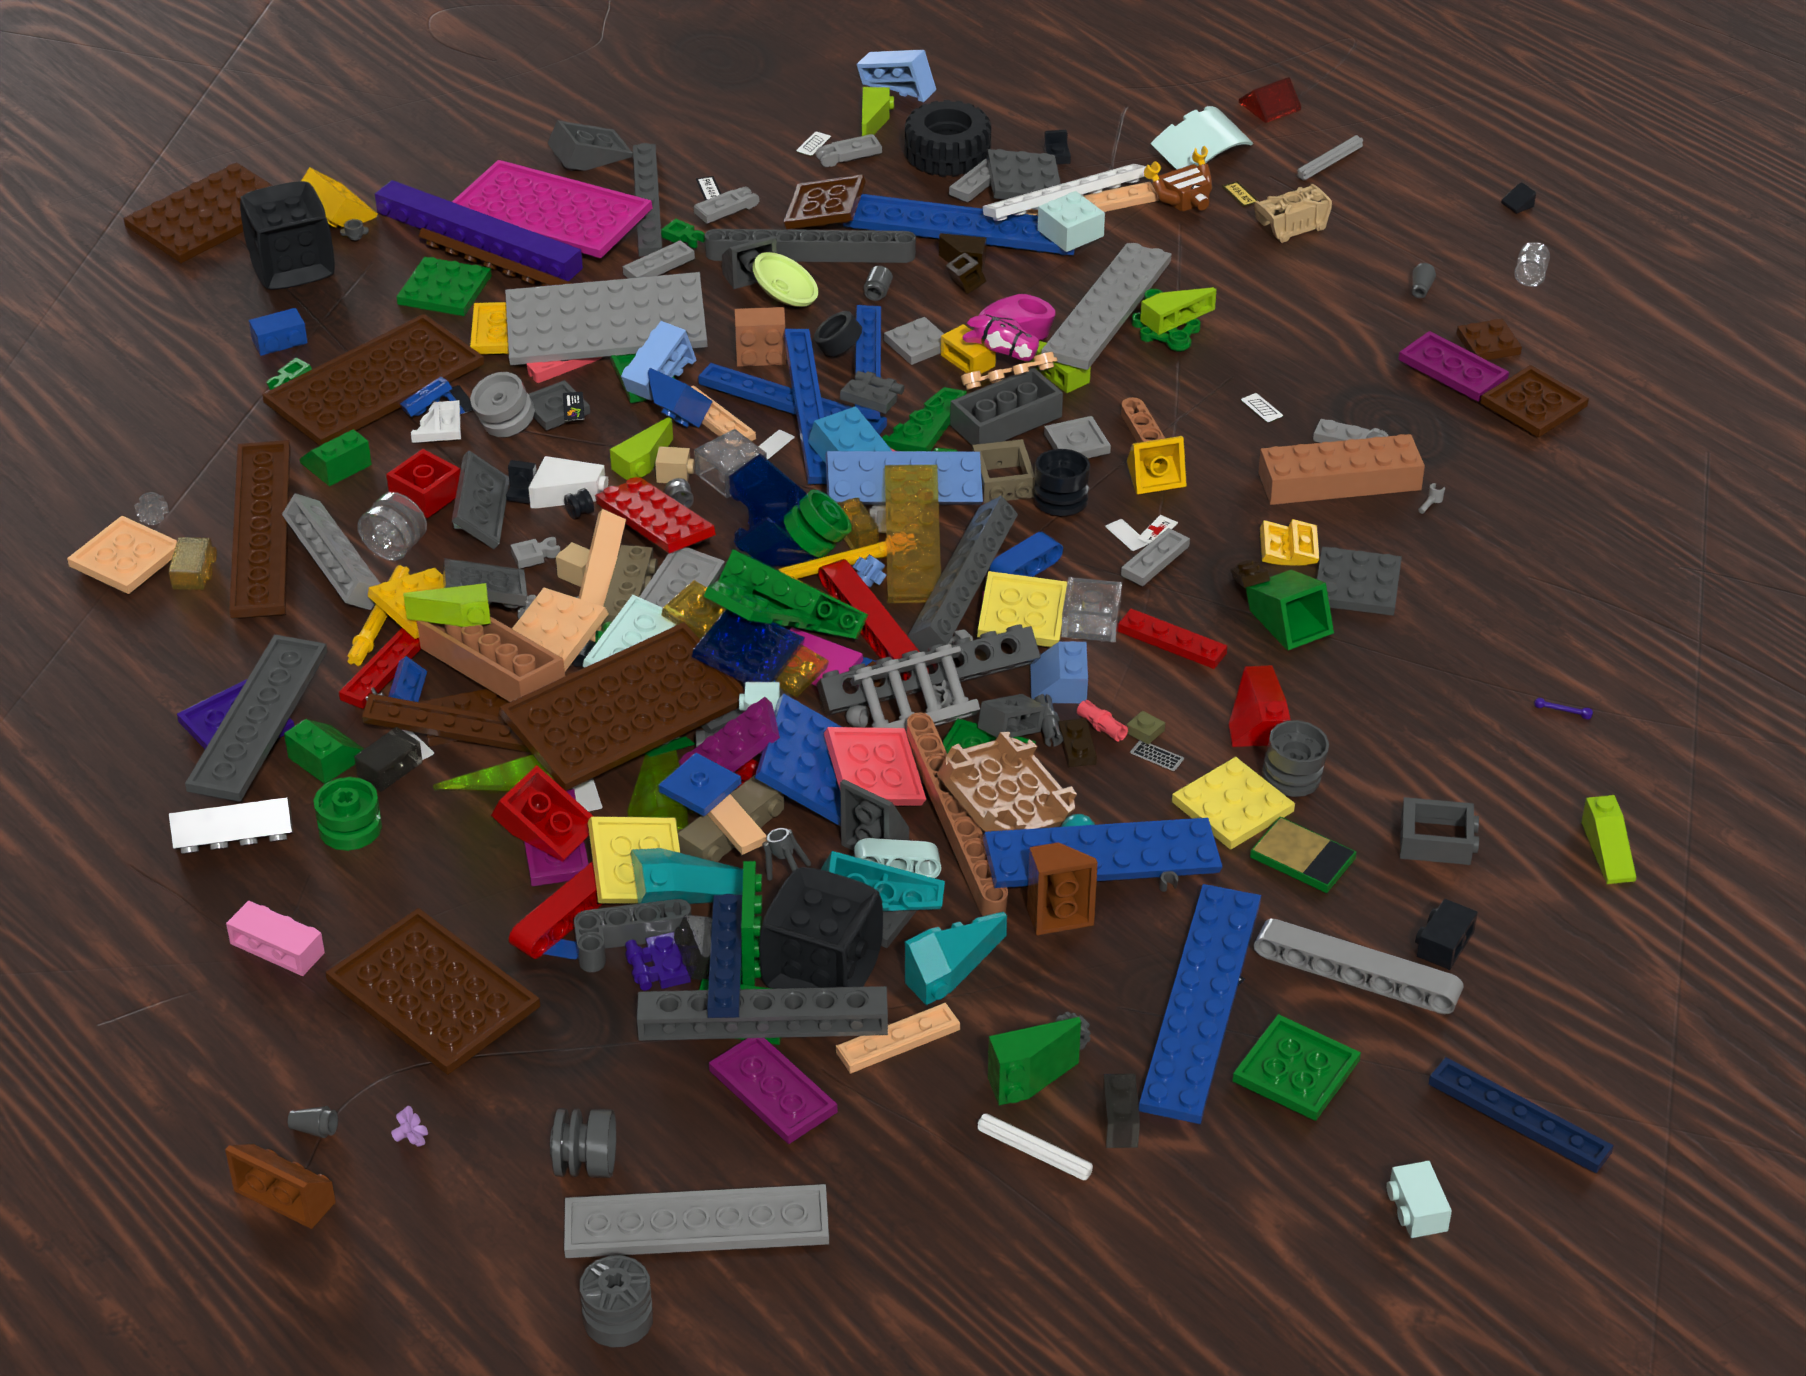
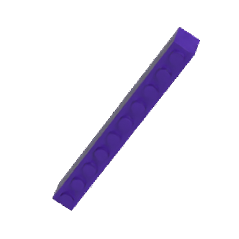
(478, 230)

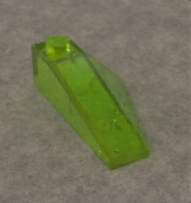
(493, 779)
(646, 797)

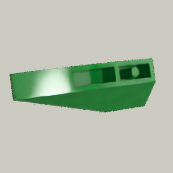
(790, 593)

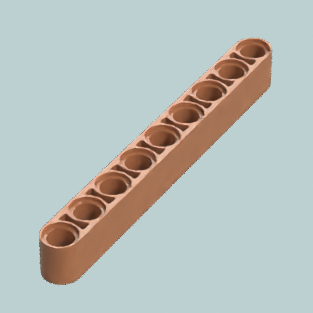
(961, 829)

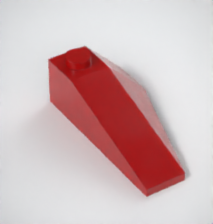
(1257, 707)

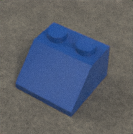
(678, 399)

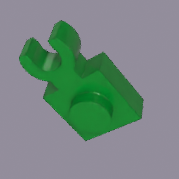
(681, 231)
(288, 372)

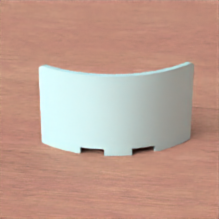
(1197, 130)

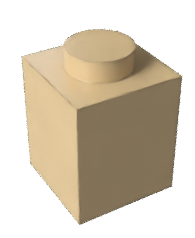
(673, 464)
(572, 563)

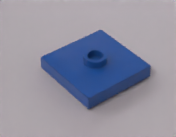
(700, 784)

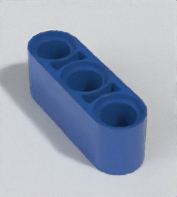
(1029, 556)

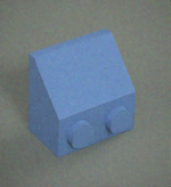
(1061, 673)

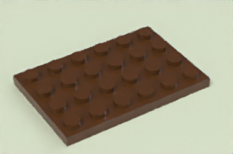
(197, 214)
(433, 990)

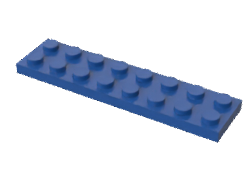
(1120, 849)

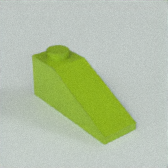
(875, 108)
(1175, 308)
(1064, 376)
(639, 453)
(450, 606)
(1609, 838)

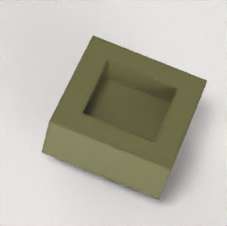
(1145, 727)

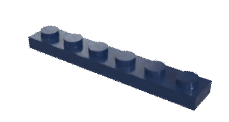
(725, 957)
(1521, 1115)

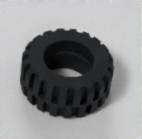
(947, 138)

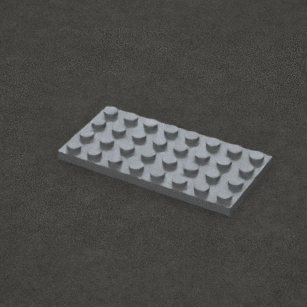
(600, 317)

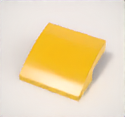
(1289, 544)

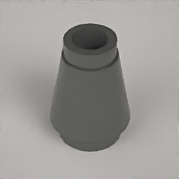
(1423, 278)
(314, 1121)

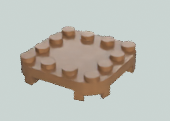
(1006, 785)

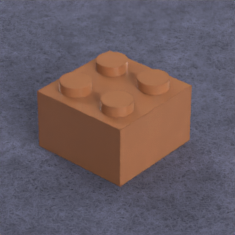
(760, 336)

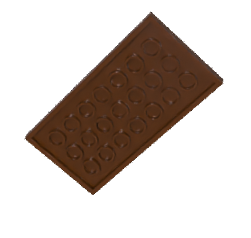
(371, 379)
(621, 707)

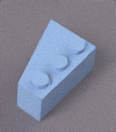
(900, 70)
(664, 351)

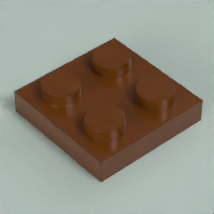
(1489, 339)

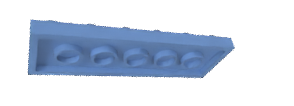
(863, 474)

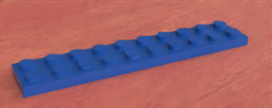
(931, 219)
(1200, 1004)

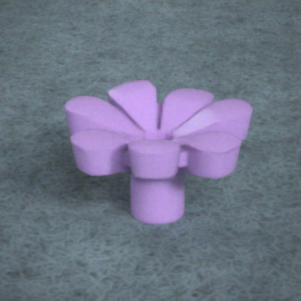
(409, 1127)

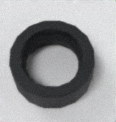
(838, 333)

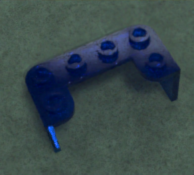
(768, 499)

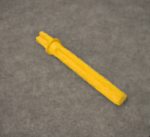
(811, 567)
(364, 641)

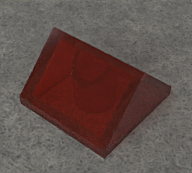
(1272, 100)

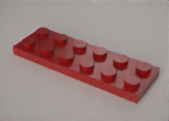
(655, 514)

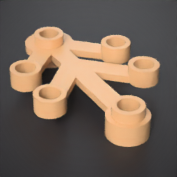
(1043, 361)

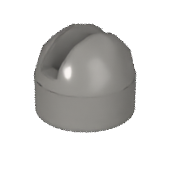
(858, 716)

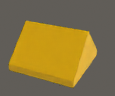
(1157, 465)

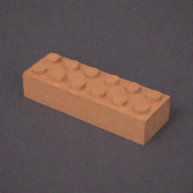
(1341, 469)
(493, 656)

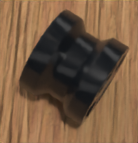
(579, 503)

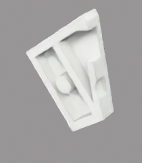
(439, 423)

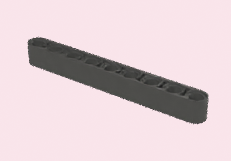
(821, 244)

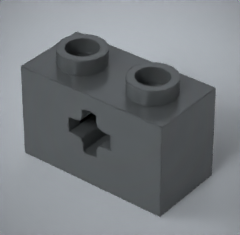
(1011, 714)

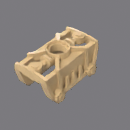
(1294, 212)

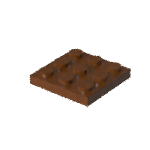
(824, 202)
(1534, 401)

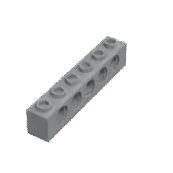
(331, 550)

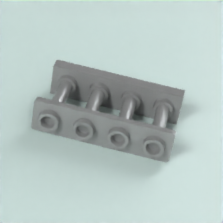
(961, 705)

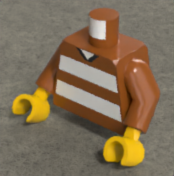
(1183, 187)

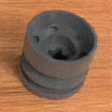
(1295, 758)
(584, 1143)
(616, 1301)

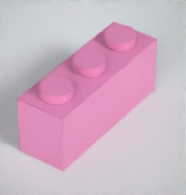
(275, 938)

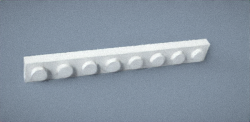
(1091, 184)

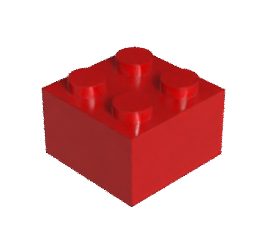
(425, 481)

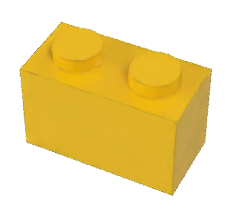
(965, 355)

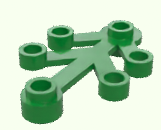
(1176, 339)

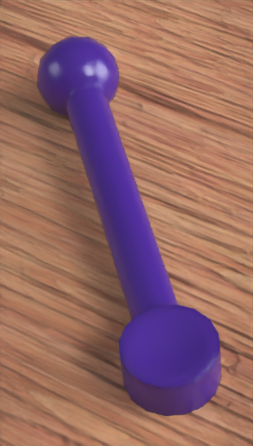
(1586, 713)

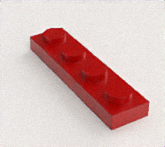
(1172, 638)
(379, 669)

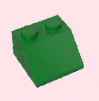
(338, 458)
(320, 749)

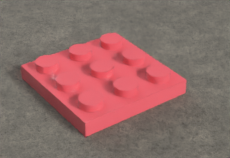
(877, 762)

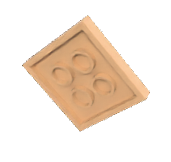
(124, 554)
(561, 623)

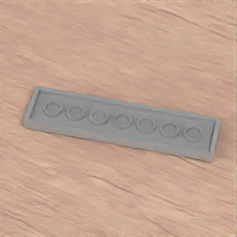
(696, 1221)

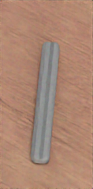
(1330, 157)

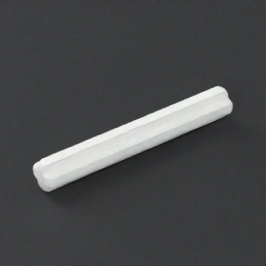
(1035, 1146)

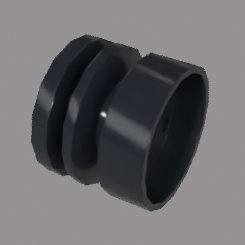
(1061, 482)

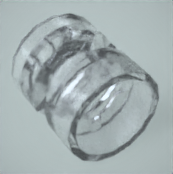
(1532, 264)

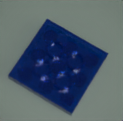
(748, 648)

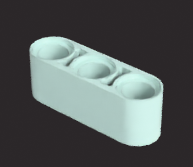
(911, 855)

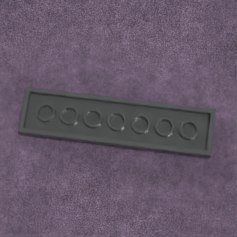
(256, 718)

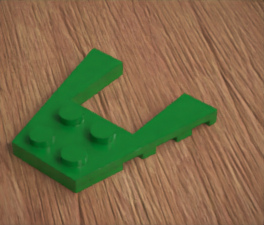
(735, 596)

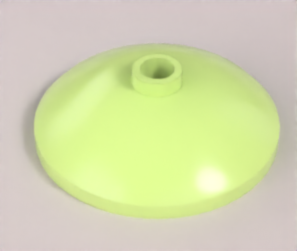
(784, 280)

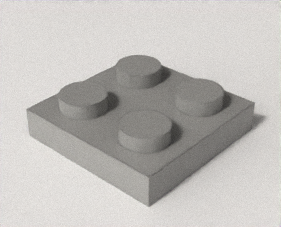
(915, 340)
(1078, 435)

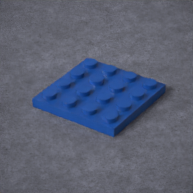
(800, 760)

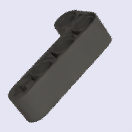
(616, 925)

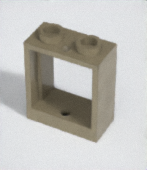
(1005, 455)

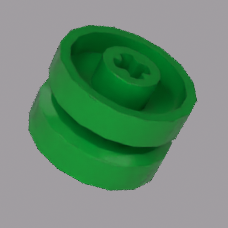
(817, 523)
(348, 813)

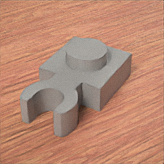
(532, 553)

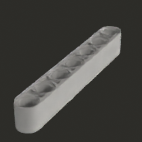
(1359, 966)

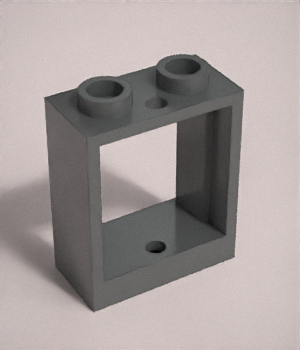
(1438, 848)

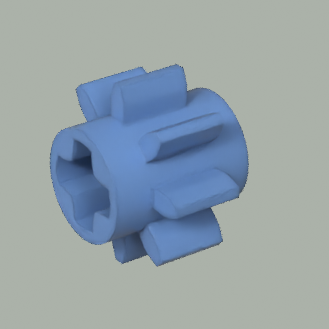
(870, 570)

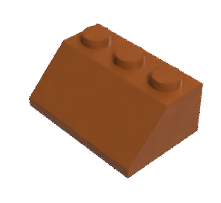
(1061, 888)
(279, 1184)

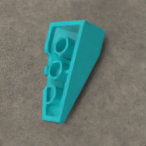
(674, 875)
(896, 886)
(944, 958)

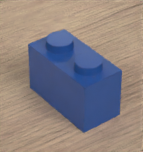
(278, 331)

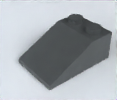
(586, 146)
(868, 817)

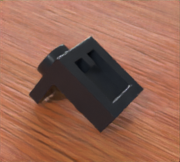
(1056, 144)
(520, 478)

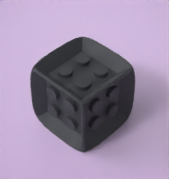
(287, 235)
(821, 932)

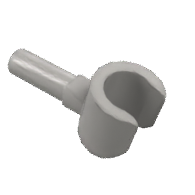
(1434, 496)

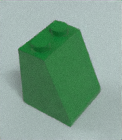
(1292, 608)

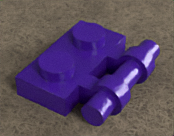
(666, 962)

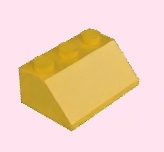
(338, 201)

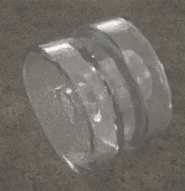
(392, 526)

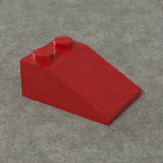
(543, 815)

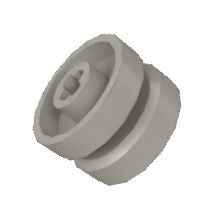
(502, 404)

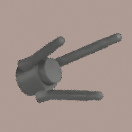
(781, 844)

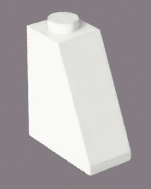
(562, 476)

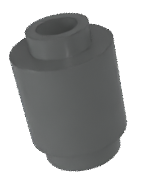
(878, 283)

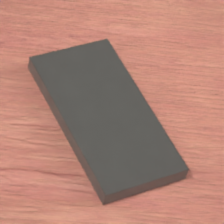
(480, 499)

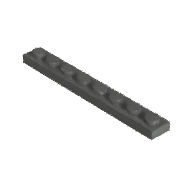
(647, 187)

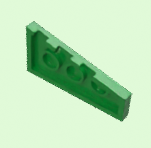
(924, 425)

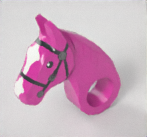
(1012, 326)

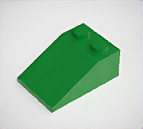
(1031, 1058)

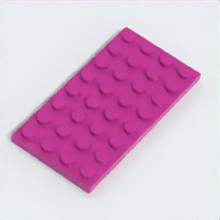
(555, 206)

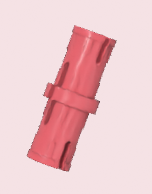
(1102, 720)

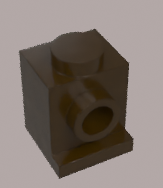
(966, 273)

